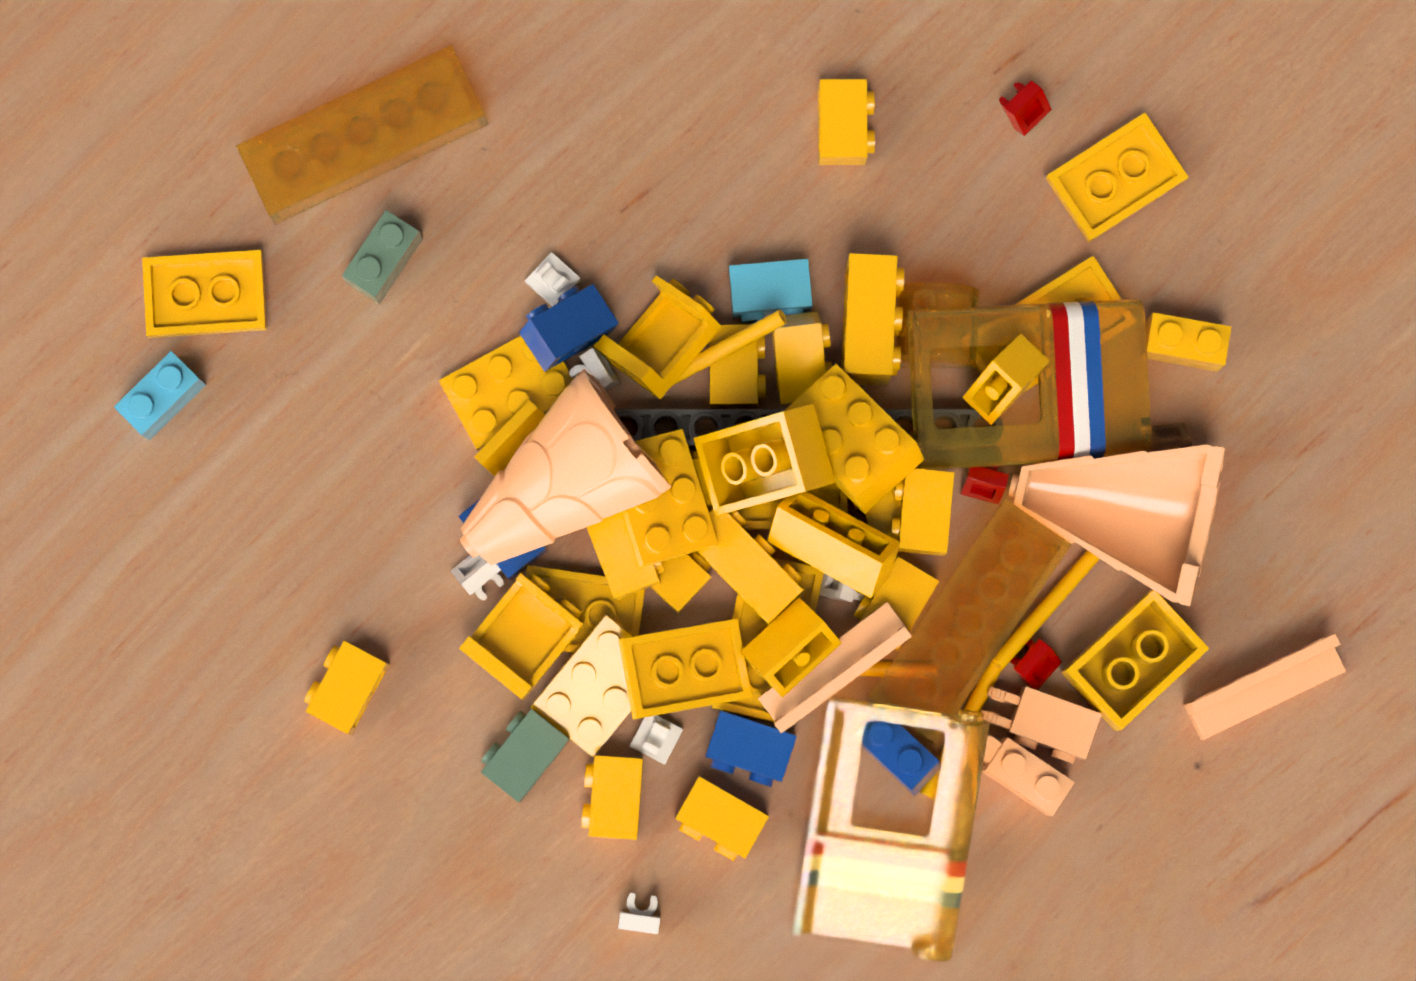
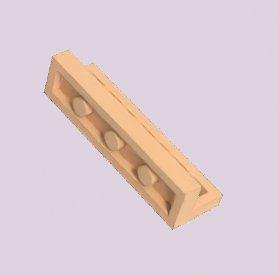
(859, 651)
(1265, 687)

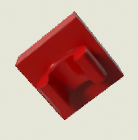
(1026, 107)
(985, 484)
(1036, 664)

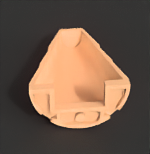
(563, 477)
(1131, 510)

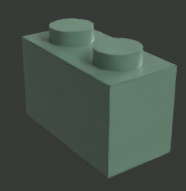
(382, 257)
(524, 754)

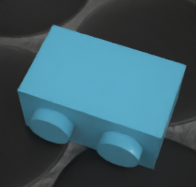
(769, 286)
(159, 395)

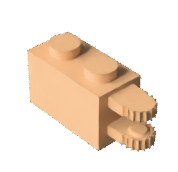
(1046, 722)
(1025, 775)

